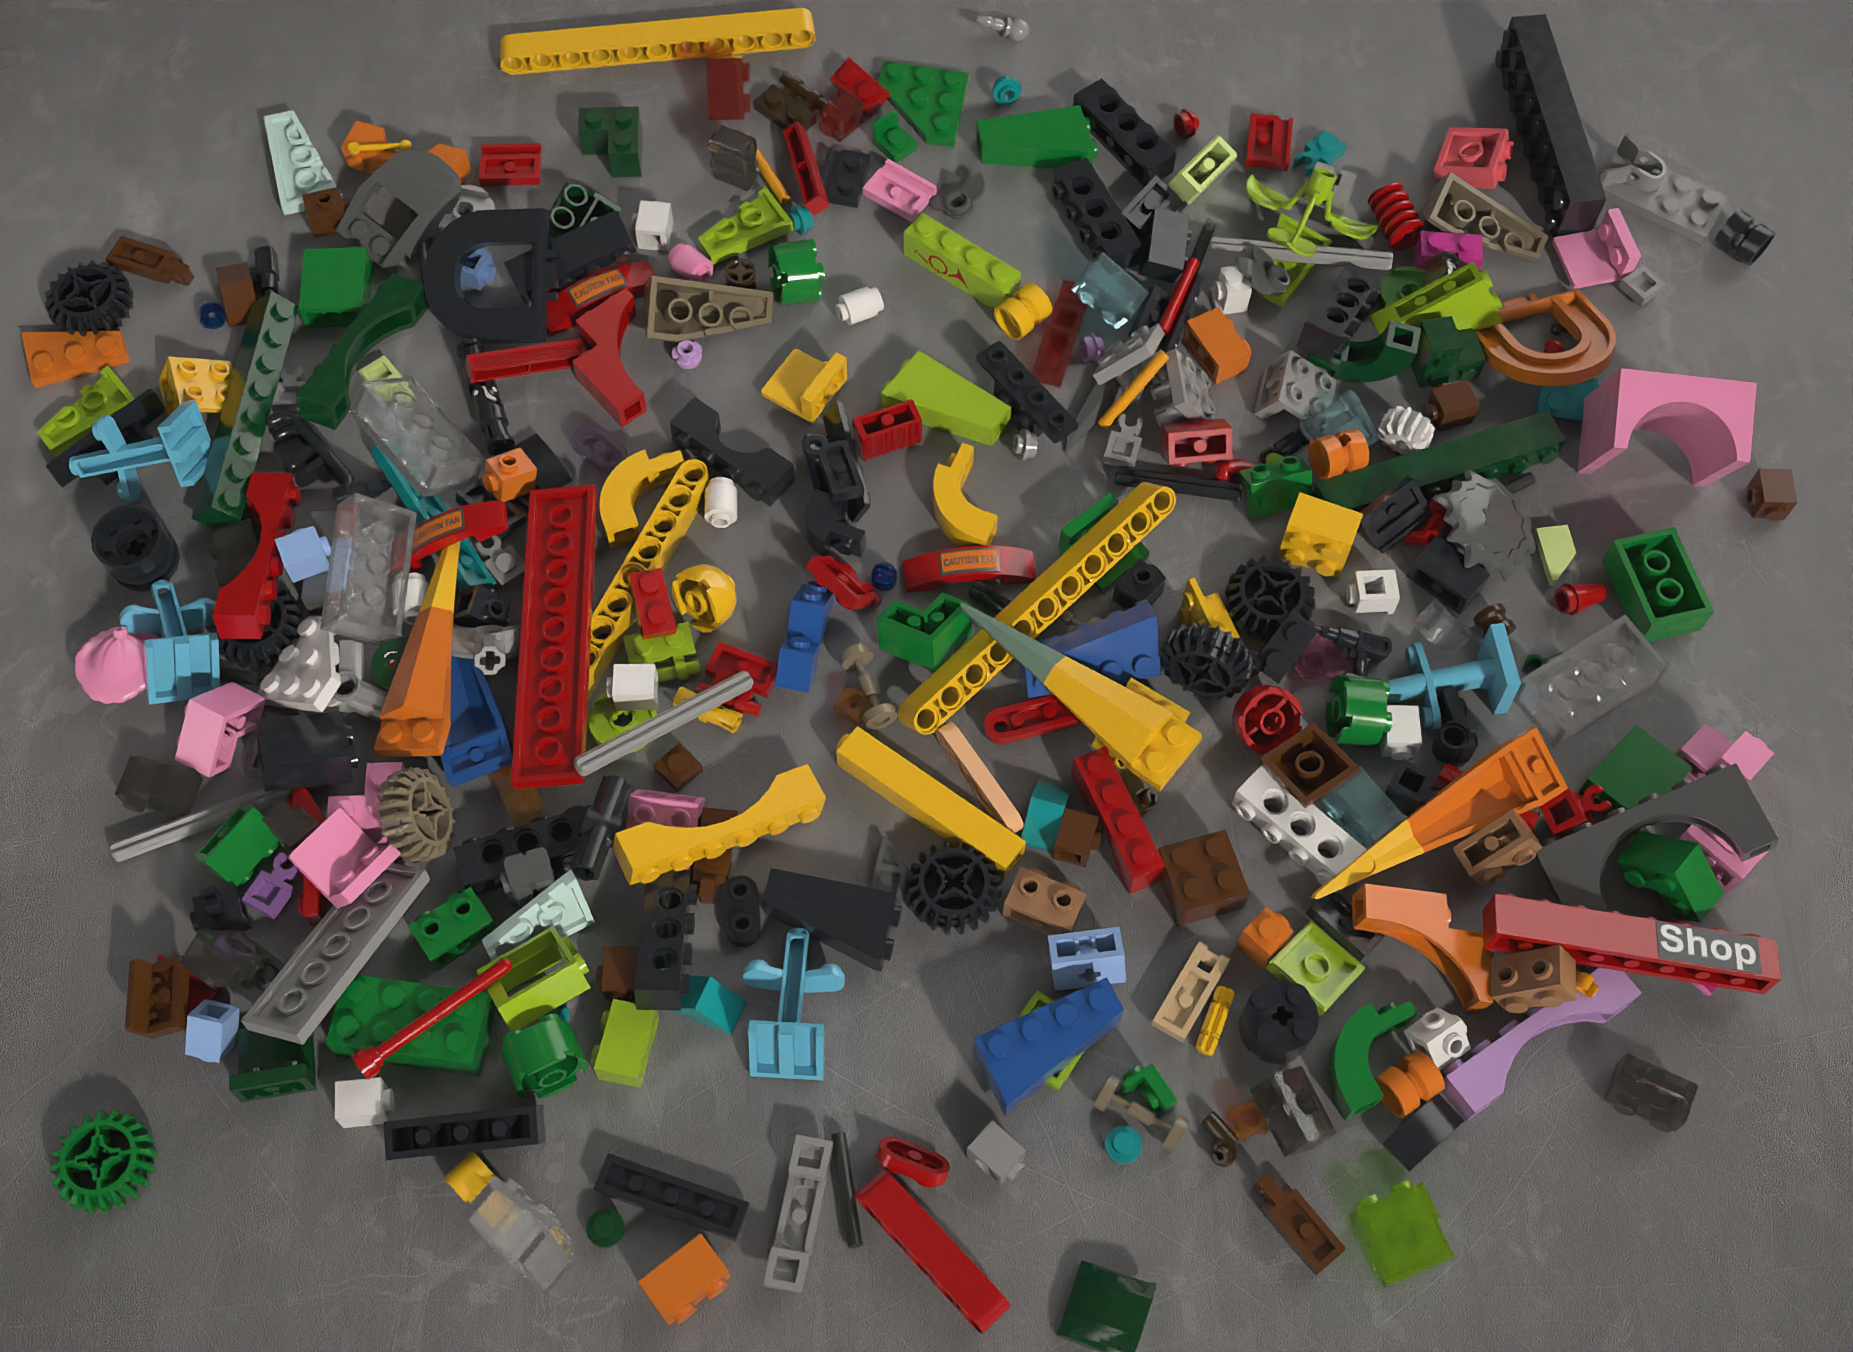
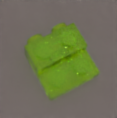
(1401, 1232)

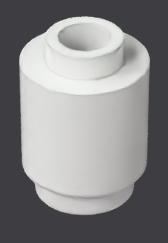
(859, 305)
(720, 502)
(416, 592)

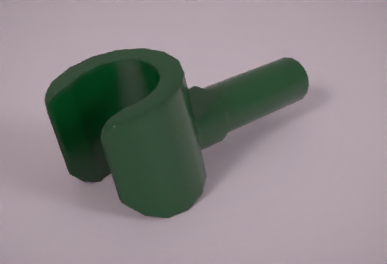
(1538, 660)

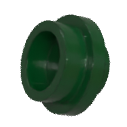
(605, 1228)

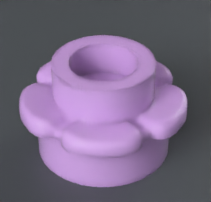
(1091, 348)
(687, 360)

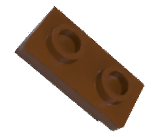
(157, 997)

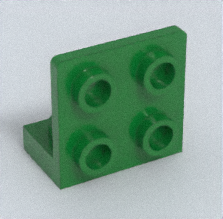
(1083, 523)

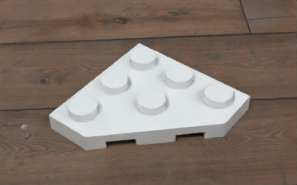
(305, 671)

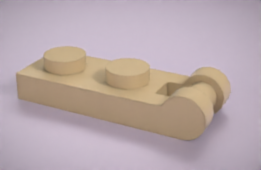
(1190, 993)

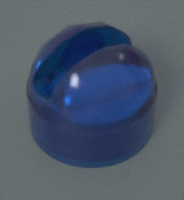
(205, 319)
(882, 580)

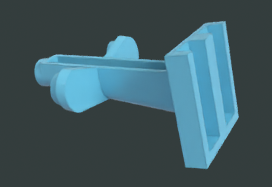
(182, 442)
(178, 663)
(1492, 671)
(788, 1046)

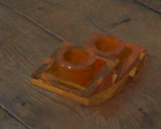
(521, 804)

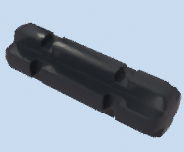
(1286, 445)
(991, 599)

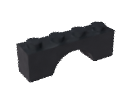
(761, 473)

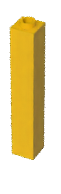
(928, 800)

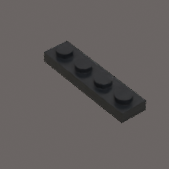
(672, 1197)

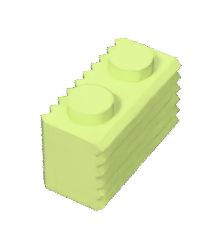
(1203, 169)

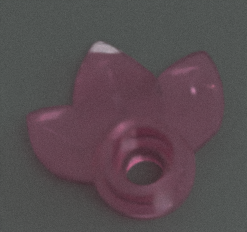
(1325, 657)

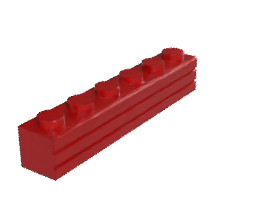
(806, 168)
(523, 360)

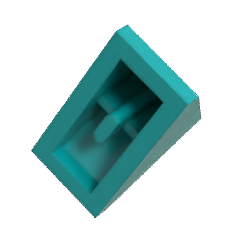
(1045, 815)
(712, 1004)

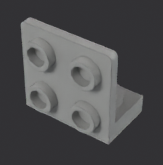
(1295, 386)

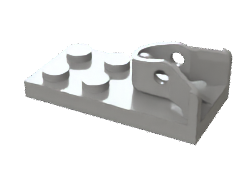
(1660, 193)

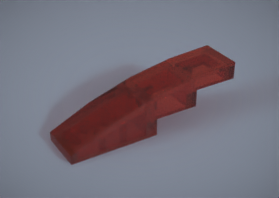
(1060, 337)

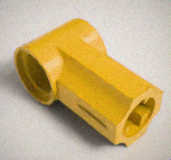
(469, 1177)

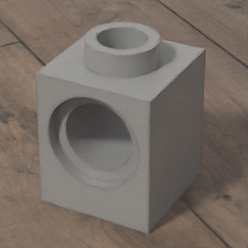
(997, 1154)

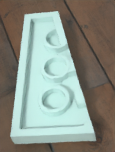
(294, 161)

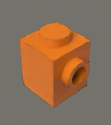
(509, 475)
(1265, 937)

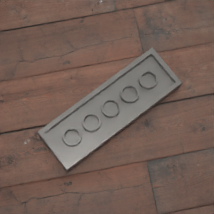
(333, 956)

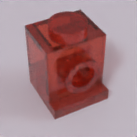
(841, 116)

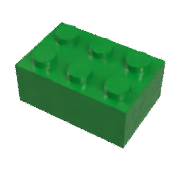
(1657, 584)

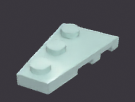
(557, 905)

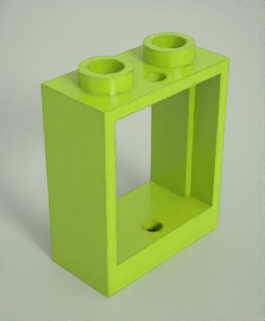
(546, 993)

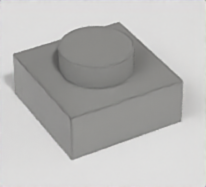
(1641, 285)

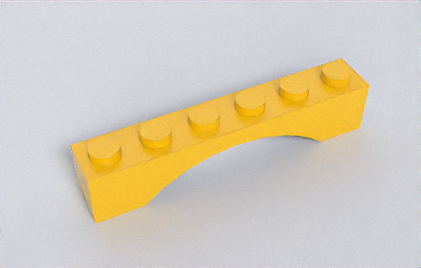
(655, 849)

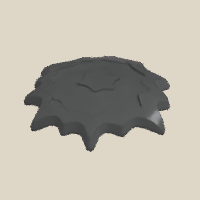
(1487, 523)

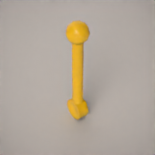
(354, 148)

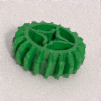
(98, 1136)

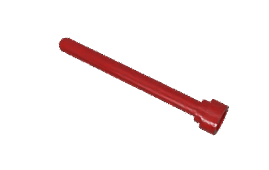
(372, 1059)

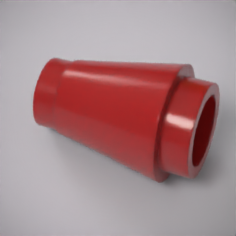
(1576, 597)

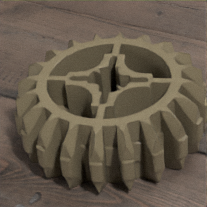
(416, 814)

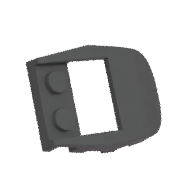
(419, 182)

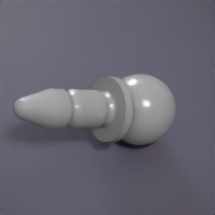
(1015, 29)

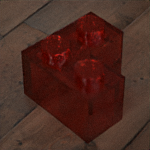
(726, 88)

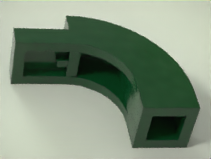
(1374, 358)

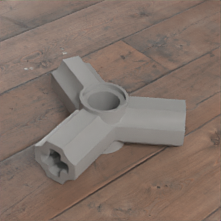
(486, 645)
(365, 697)

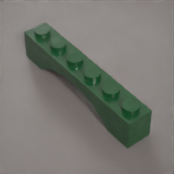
(393, 309)

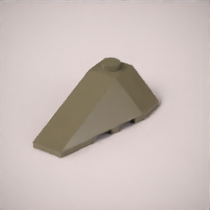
(1463, 209)
(692, 309)

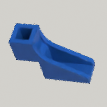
(805, 632)

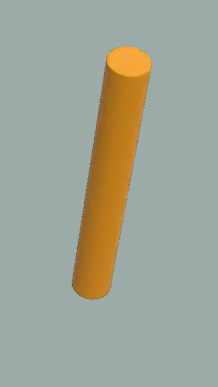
(771, 179)
(1133, 389)

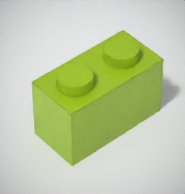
(624, 1044)

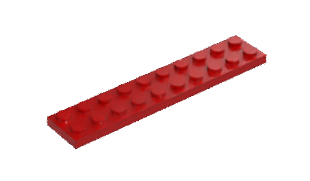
(555, 637)

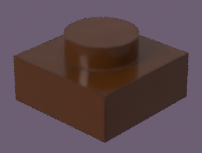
(678, 767)

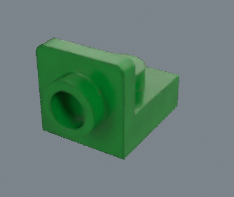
(892, 138)
(1154, 1089)

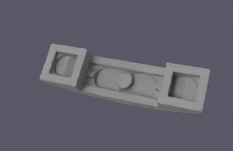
(799, 1214)

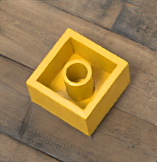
(1319, 535)

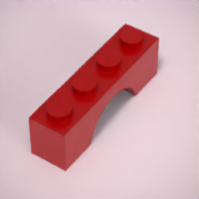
(1128, 836)

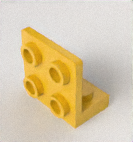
(195, 380)
(806, 384)
(1203, 609)

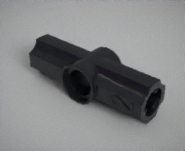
(600, 828)

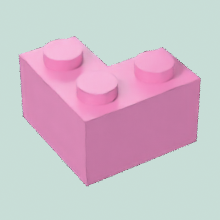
(213, 726)
(1711, 748)
(362, 807)

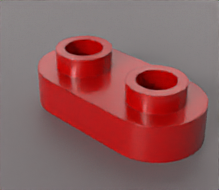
(912, 1161)

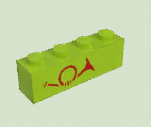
(960, 262)

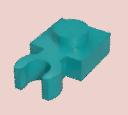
(1321, 148)

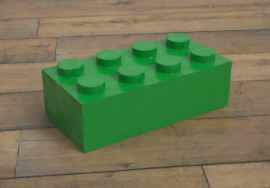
(380, 1007)

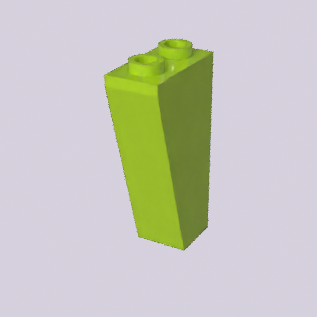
(1459, 294)
(947, 400)

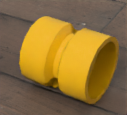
(1021, 312)

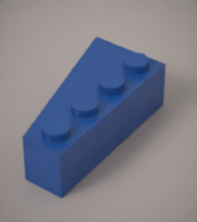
(1115, 647)
(1043, 1042)

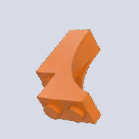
(1423, 923)

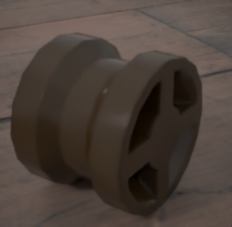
(737, 271)
(1493, 615)

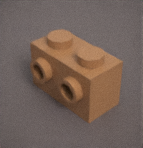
(1498, 848)
(1044, 902)
(1533, 979)

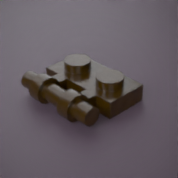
(783, 109)

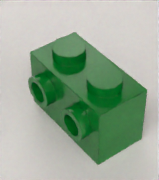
(237, 846)
(452, 928)

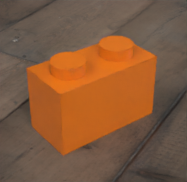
(1217, 345)
(685, 1280)

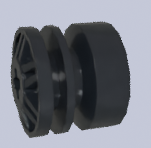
(135, 547)

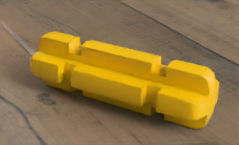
(1214, 1020)

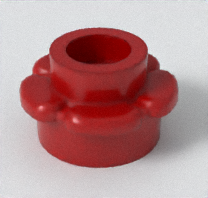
(1186, 123)

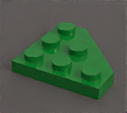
(927, 99)

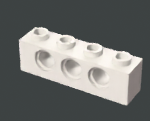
(1320, 830)

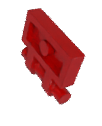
(843, 583)
(731, 660)

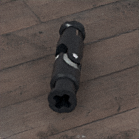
(487, 403)

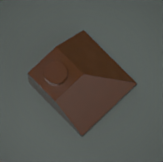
(1309, 765)

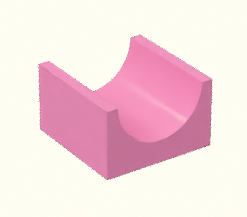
(1700, 414)

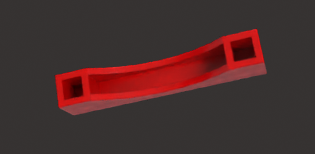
(245, 602)

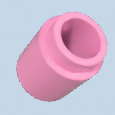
(690, 263)

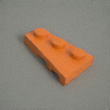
(63, 356)

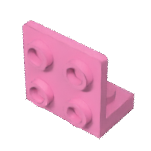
(1598, 254)
(664, 809)
(1721, 857)
(341, 859)

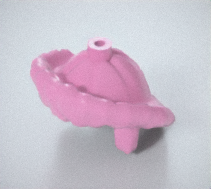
(113, 665)

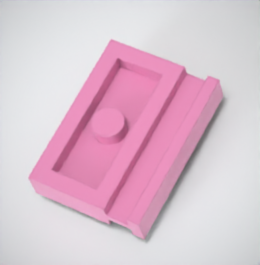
(899, 190)

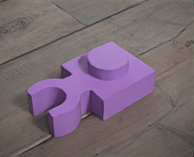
(271, 891)

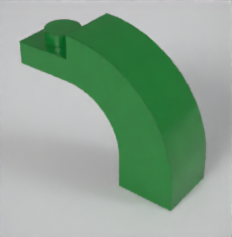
(1348, 1066)

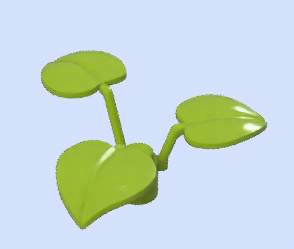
(1317, 190)

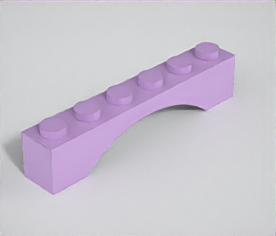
(1483, 1077)

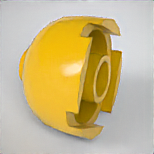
(705, 595)

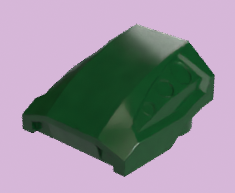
(576, 208)
(1106, 1309)

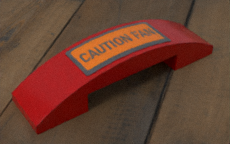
(593, 291)
(447, 528)
(967, 565)

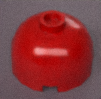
(1266, 717)

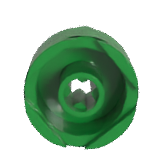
(795, 272)
(1358, 710)
(543, 1057)

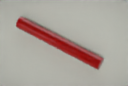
(1179, 295)

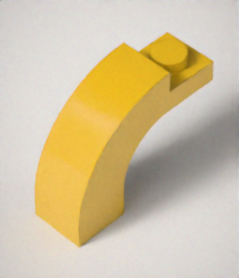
(626, 486)
(954, 514)

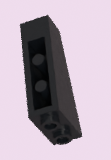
(836, 914)

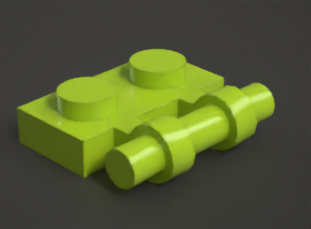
(665, 650)

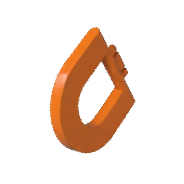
(1577, 315)

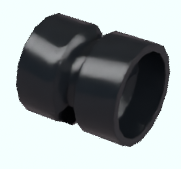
(1750, 244)

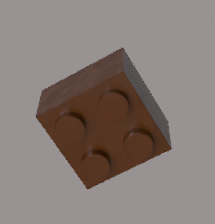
(1202, 878)

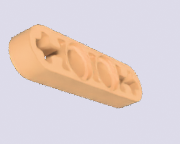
(978, 777)

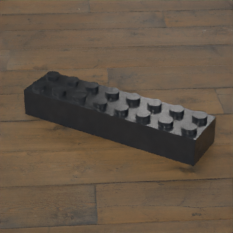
(1550, 126)

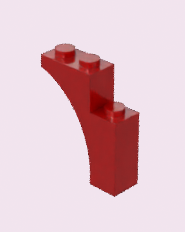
(600, 367)

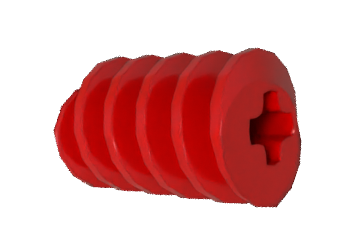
(1396, 216)

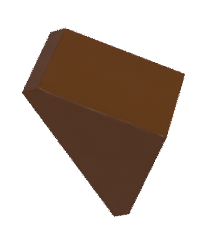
(236, 292)

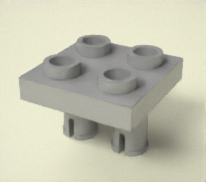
(1123, 356)
(1188, 391)

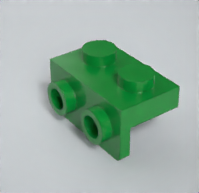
(1276, 485)

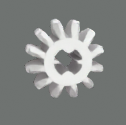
(1405, 430)

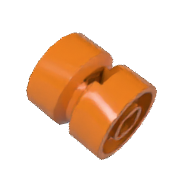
(1337, 454)
(1412, 1080)

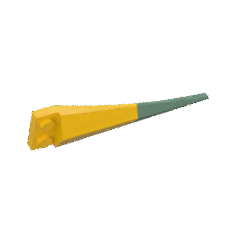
(1131, 726)

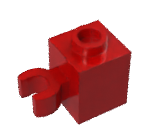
(1571, 810)

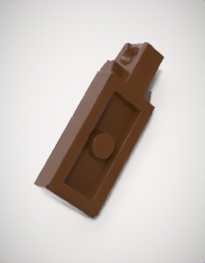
(148, 262)
(716, 870)
(1299, 1224)

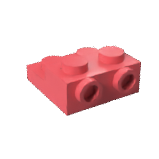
(1475, 155)

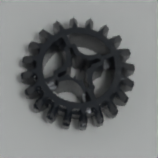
(103, 285)
(1273, 587)
(272, 641)
(1206, 660)
(969, 867)

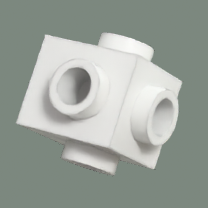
(1439, 1037)

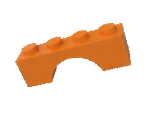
(371, 160)

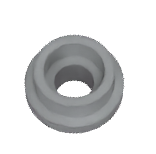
(1025, 444)

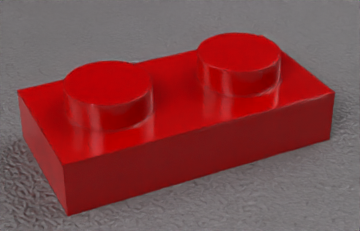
(861, 85)
(652, 603)

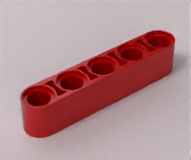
(932, 1251)

